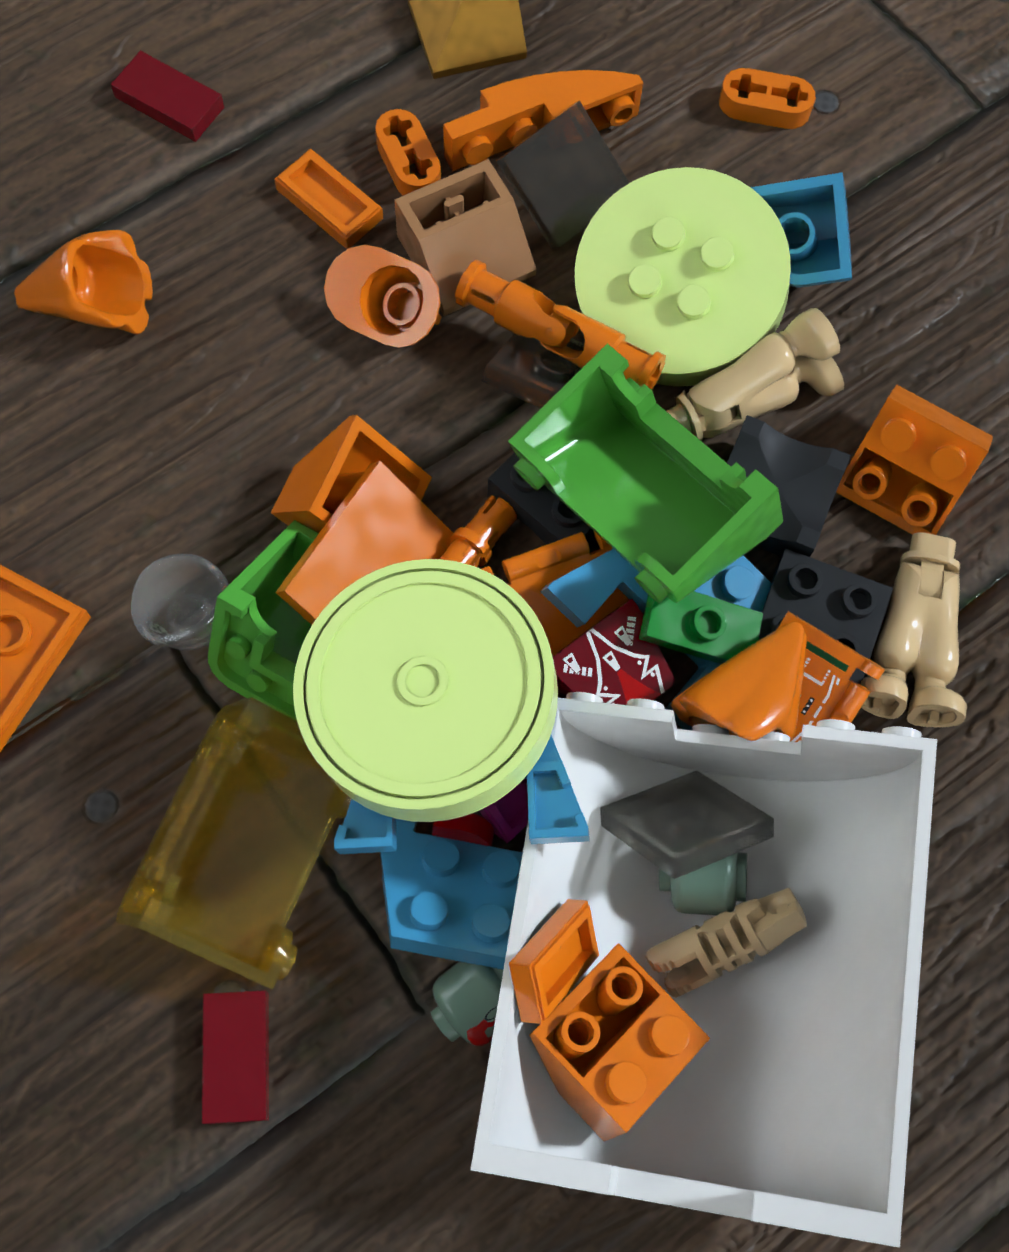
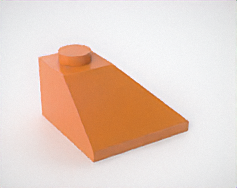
(333, 468)

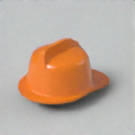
(382, 296)

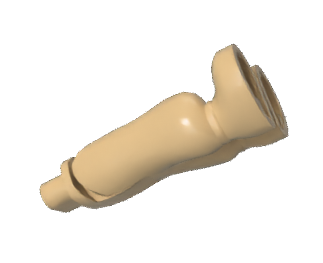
(764, 378)
(920, 638)

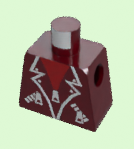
(613, 661)

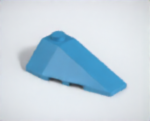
(815, 226)

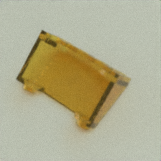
(237, 846)

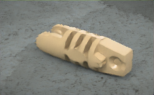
(726, 941)

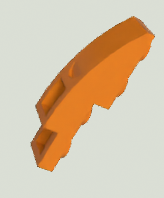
(524, 105)

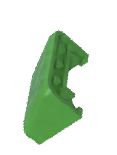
(644, 480)
(256, 631)

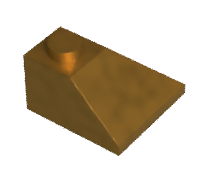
(468, 34)

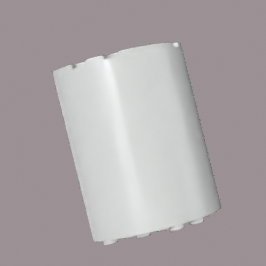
(811, 1048)

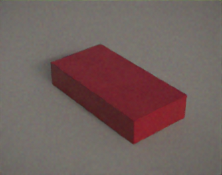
(167, 96)
(235, 1057)

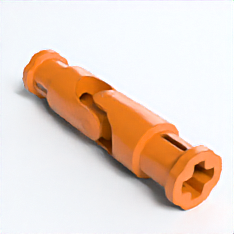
(536, 316)

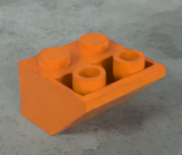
(914, 463)
(616, 1044)

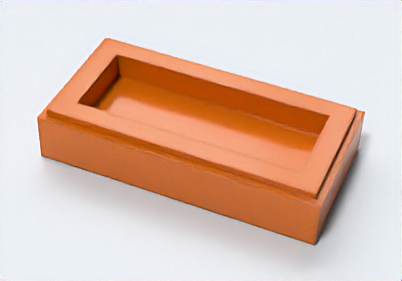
(329, 198)
(554, 961)

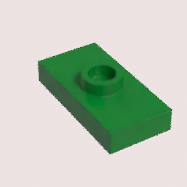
(701, 626)

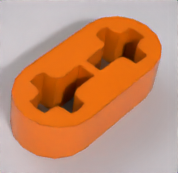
(767, 98)
(417, 151)

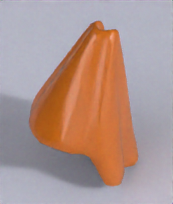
(92, 282)
(753, 689)

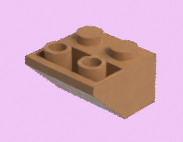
(461, 222)

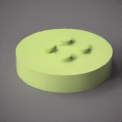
(685, 269)
(426, 690)

